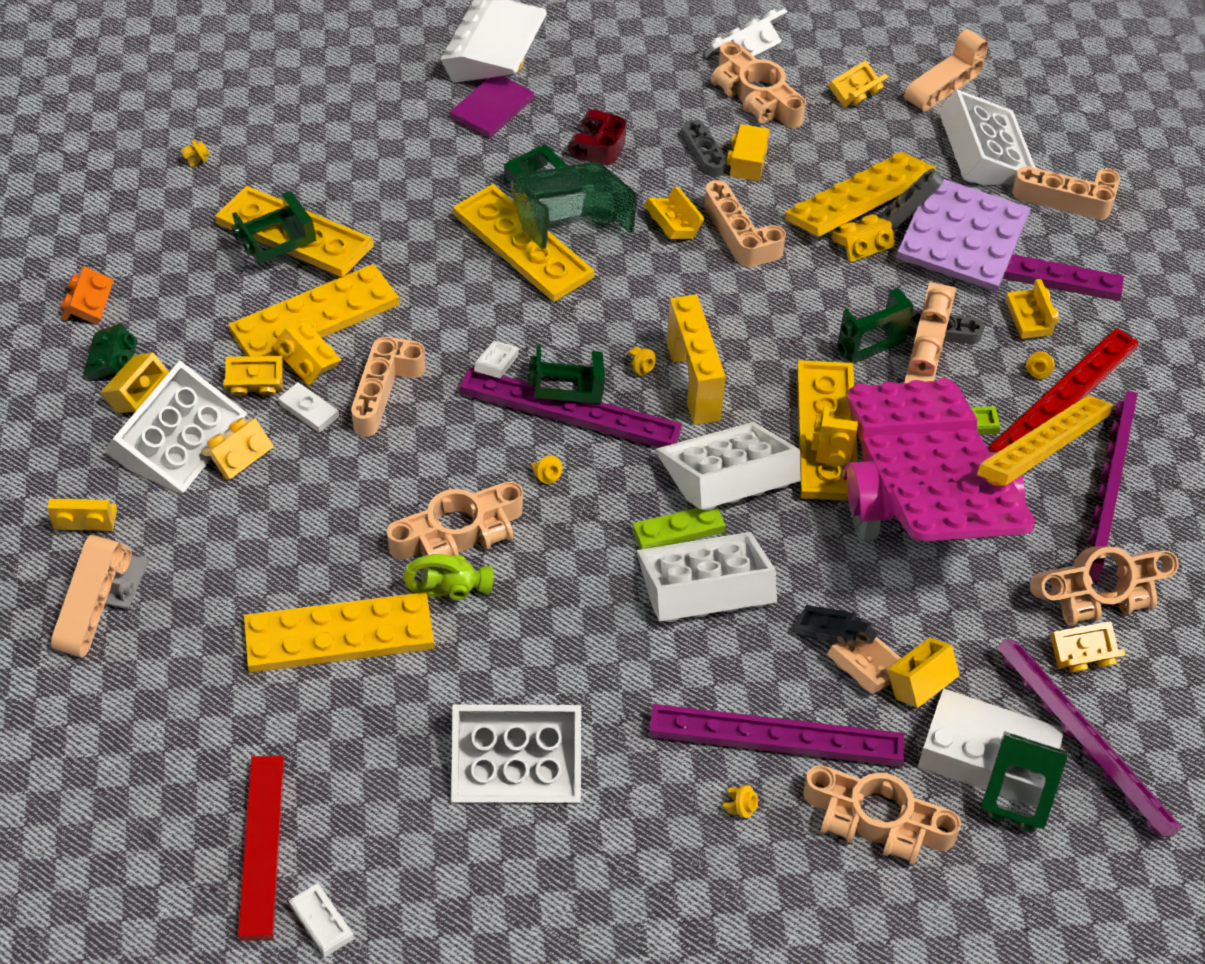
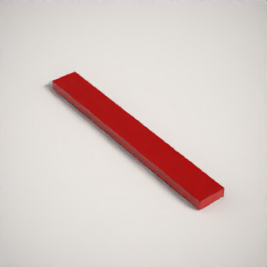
(1072, 386)

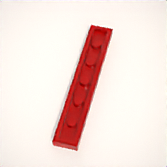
(261, 849)

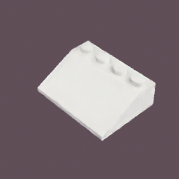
(491, 39)
(984, 139)
(172, 429)
(731, 465)
(707, 576)
(968, 738)
(516, 753)

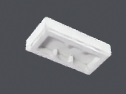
(496, 359)
(308, 407)
(321, 919)

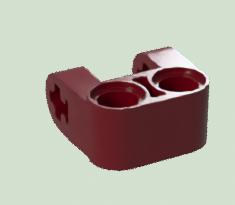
(609, 139)

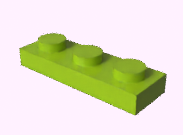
(678, 527)

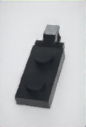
(833, 626)

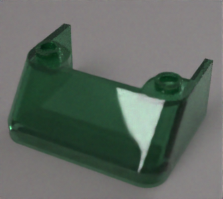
(572, 193)

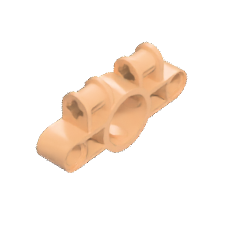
(736, 72)
(930, 332)
(490, 514)
(1135, 581)
(903, 838)

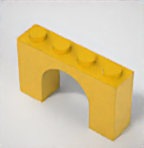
(692, 342)

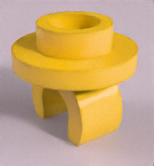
(195, 153)
(643, 360)
(1040, 365)
(548, 469)
(745, 801)

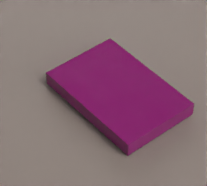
(491, 105)

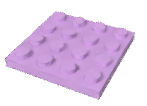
(964, 234)

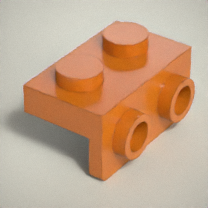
(87, 295)

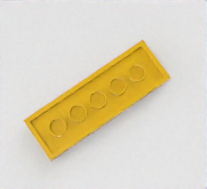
(857, 194)
(496, 221)
(336, 245)
(324, 308)
(820, 385)
(338, 632)

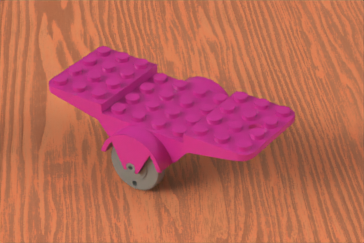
(924, 466)

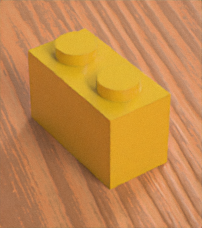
(749, 152)
(134, 382)
(923, 672)

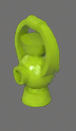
(453, 579)

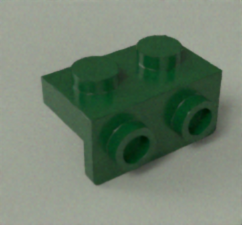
(109, 351)

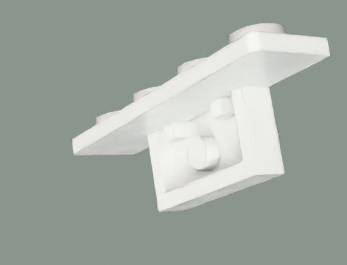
(755, 38)

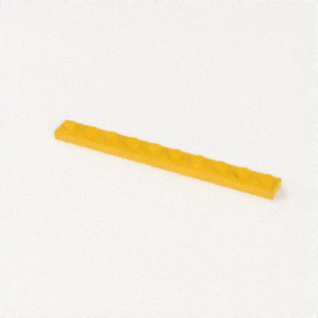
(1044, 441)

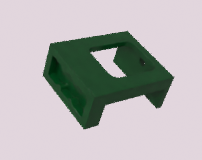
(531, 161)
(291, 218)
(893, 319)
(589, 378)
(1031, 756)

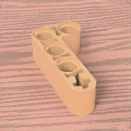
(950, 73)
(1068, 193)
(747, 244)
(386, 360)
(88, 594)

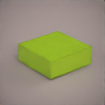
(987, 420)

